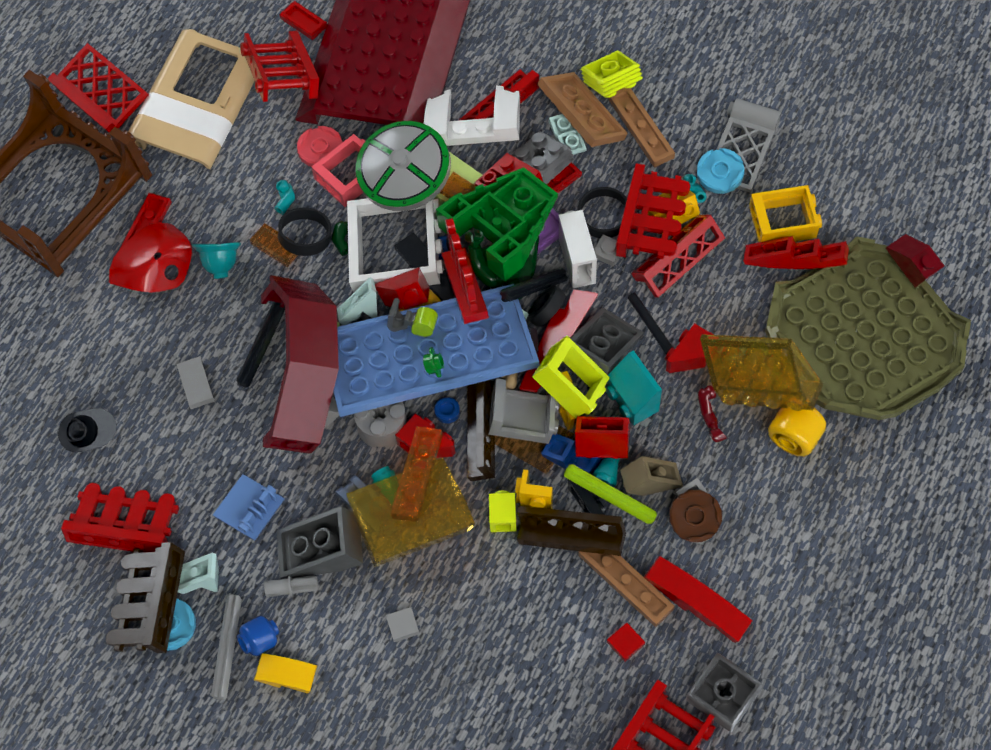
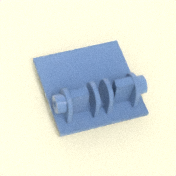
(249, 506)

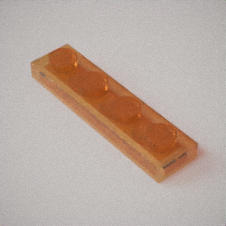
(416, 474)

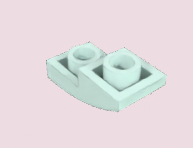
(567, 134)

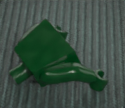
(480, 266)

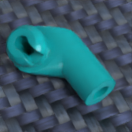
(695, 188)
(286, 194)

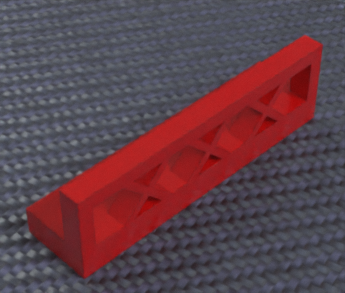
(525, 86)
(689, 234)

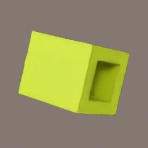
(502, 512)

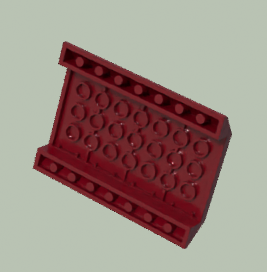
(384, 59)

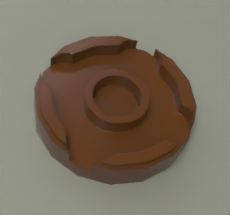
(695, 516)

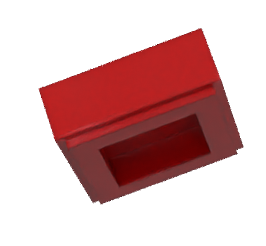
(625, 642)

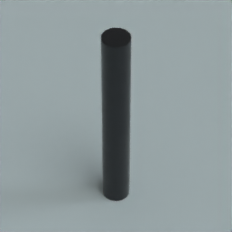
(650, 322)

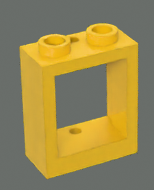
(785, 197)

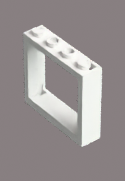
(364, 207)

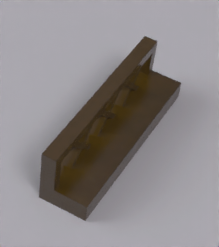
(479, 444)
(570, 532)

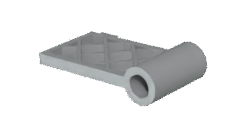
(757, 120)

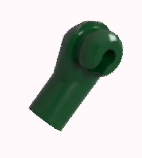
(338, 237)

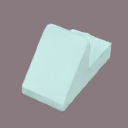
(360, 301)
(200, 574)

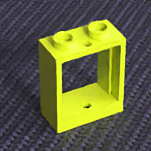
(561, 388)

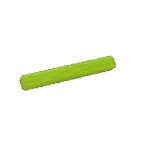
(610, 494)

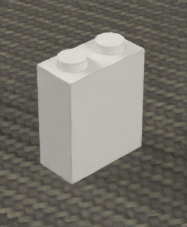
(577, 248)

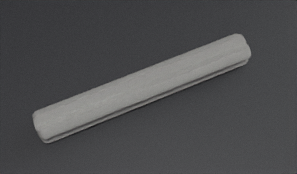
(226, 647)

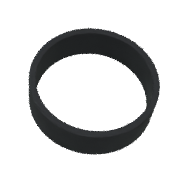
(597, 192)
(304, 249)

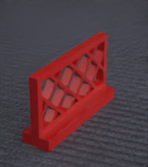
(82, 99)

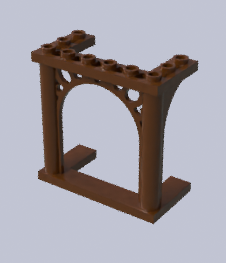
(119, 147)

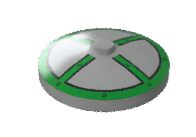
(403, 166)

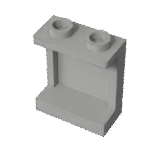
(522, 414)

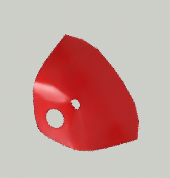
(139, 270)

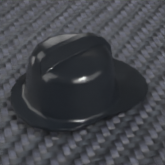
(86, 430)

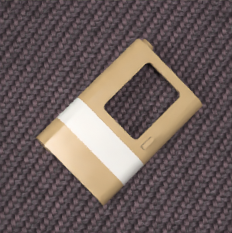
(185, 123)

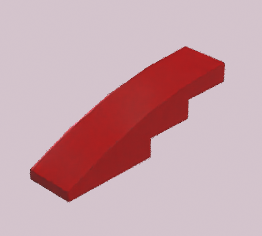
(787, 254)
(697, 598)

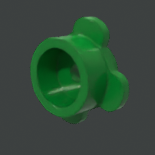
(433, 362)

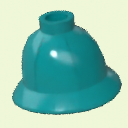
(217, 257)

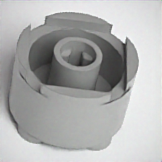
(379, 425)

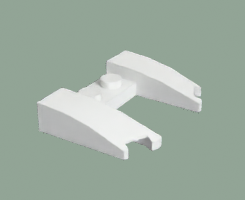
(497, 129)

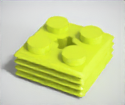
(611, 74)

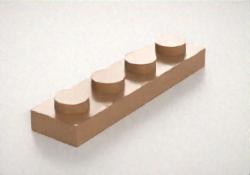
(642, 127)
(630, 585)

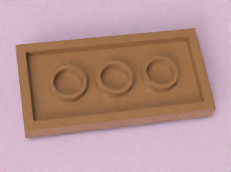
(582, 109)

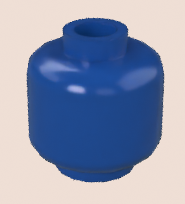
(257, 636)

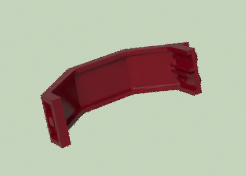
(309, 366)

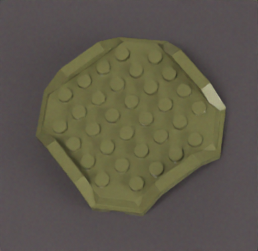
(870, 333)

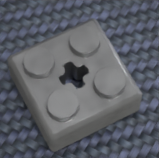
(545, 155)
(721, 675)

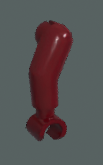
(709, 417)

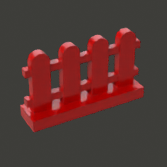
(645, 222)
(463, 278)
(117, 534)

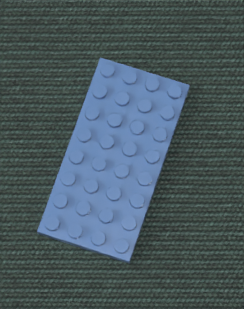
(389, 368)

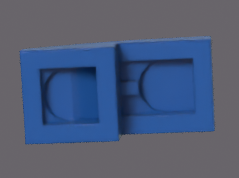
(563, 453)

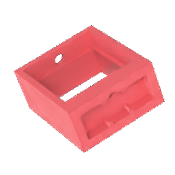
(328, 181)

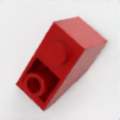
(689, 352)
(406, 433)

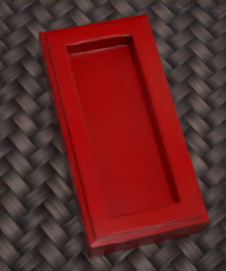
(303, 20)

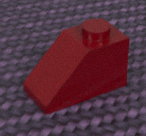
(915, 259)

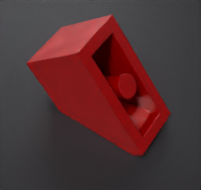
(408, 287)

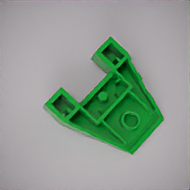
(508, 215)

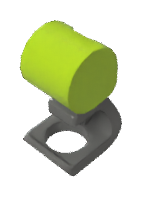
(421, 322)

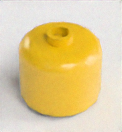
(797, 430)

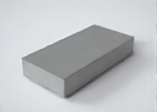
(195, 382)

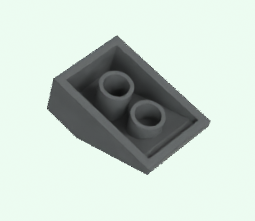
(606, 339)
(320, 544)

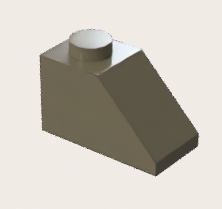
(650, 476)

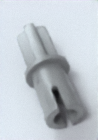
(290, 586)

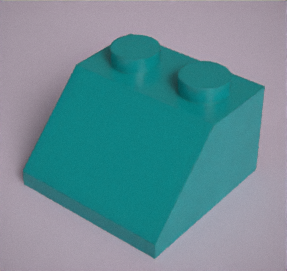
(634, 389)

